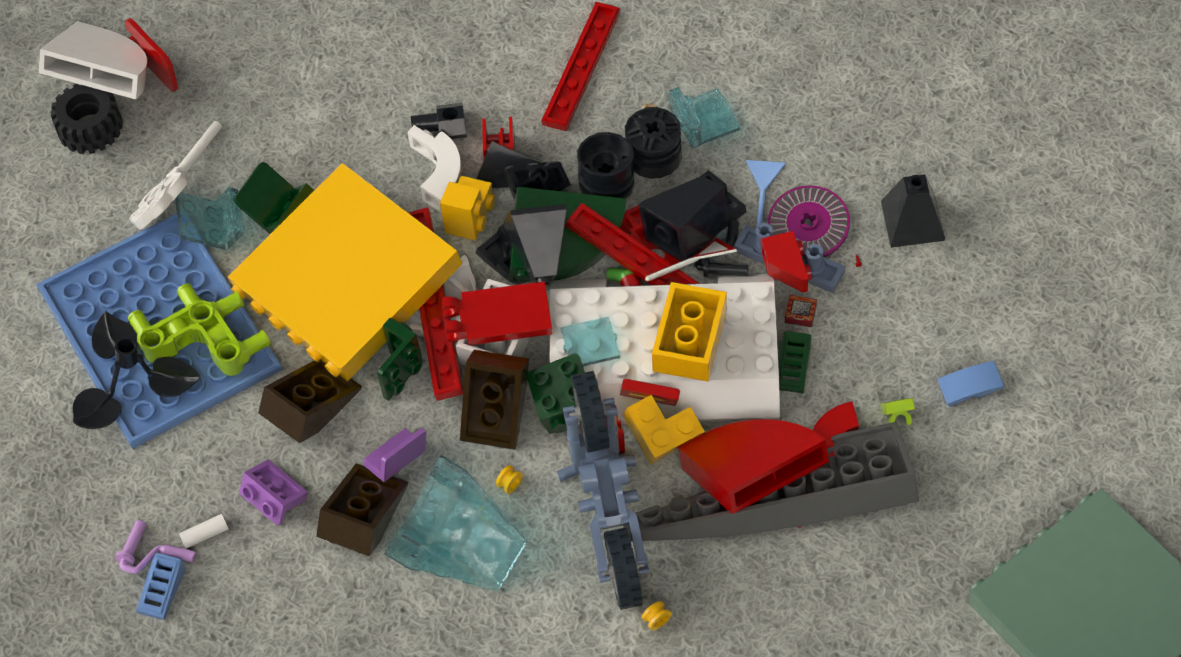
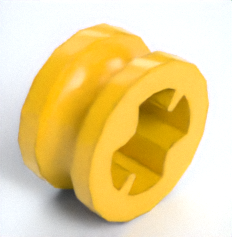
(509, 479)
(656, 615)

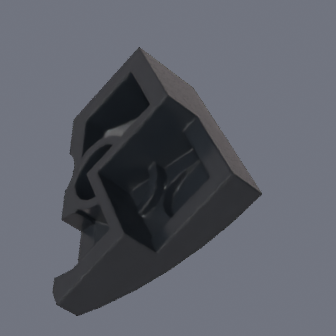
(497, 159)
(537, 176)

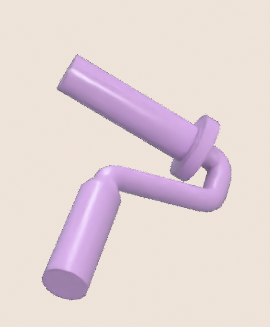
(126, 559)

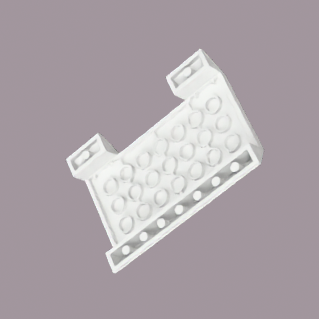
(745, 364)

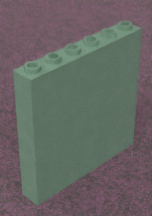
(1086, 589)

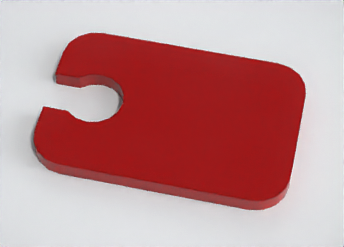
(157, 59)

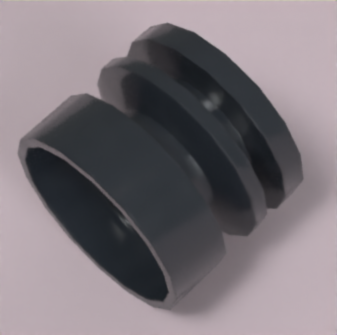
(655, 142)
(606, 165)

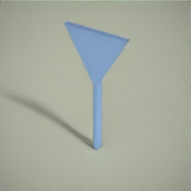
(763, 173)

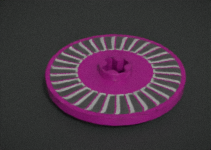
(818, 205)

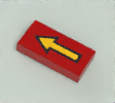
(641, 390)

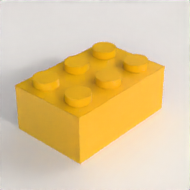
(689, 331)

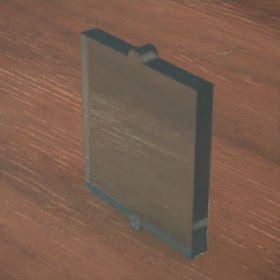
(591, 341)

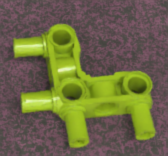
(187, 327)

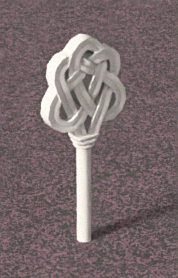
(169, 188)

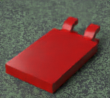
(498, 314)

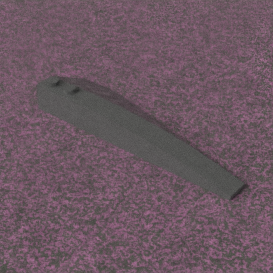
(864, 476)

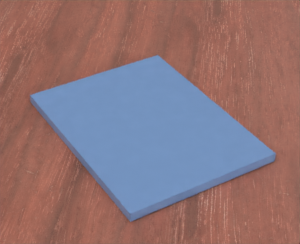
(145, 277)

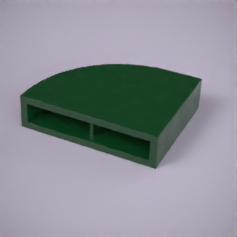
(575, 252)

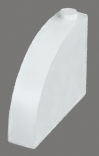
(96, 60)

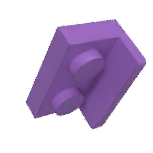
(271, 490)

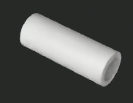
(203, 531)

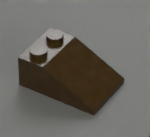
(493, 398)
(306, 400)
(360, 510)

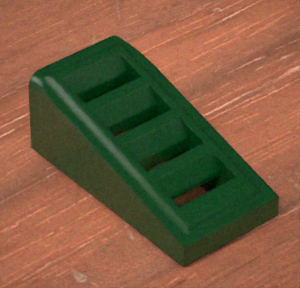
(799, 345)

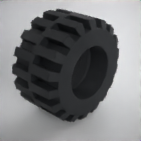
(90, 133)

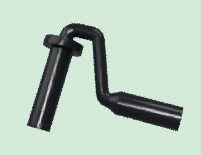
(720, 268)

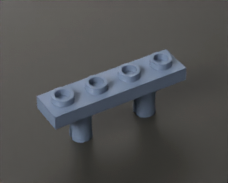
(825, 272)

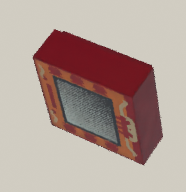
(800, 311)

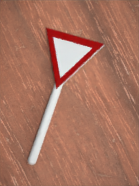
(714, 248)

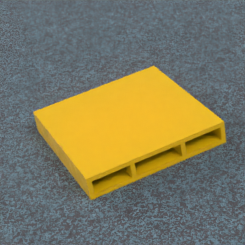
(343, 271)

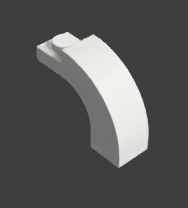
(446, 158)

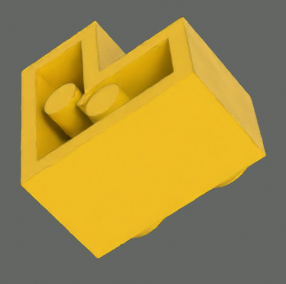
(466, 207)
(655, 434)

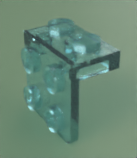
(209, 221)

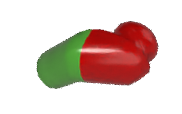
(623, 276)

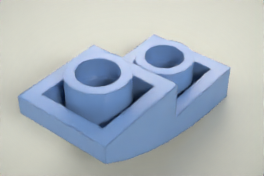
(971, 382)

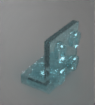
(703, 116)

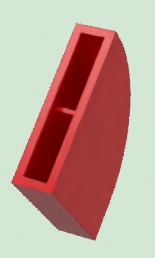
(751, 459)

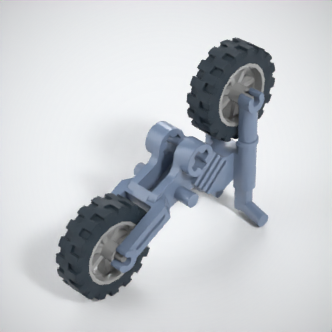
(603, 475)

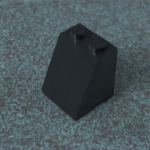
(685, 217)

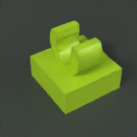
(898, 407)

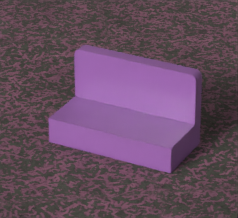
(396, 453)

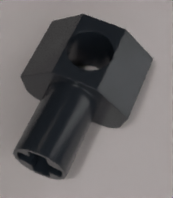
(448, 119)

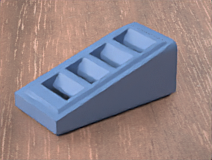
(158, 563)

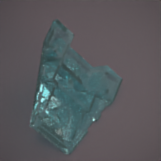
(457, 531)

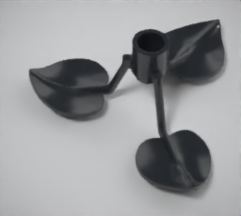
(117, 338)

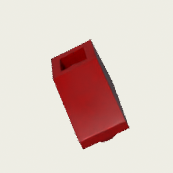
(784, 260)

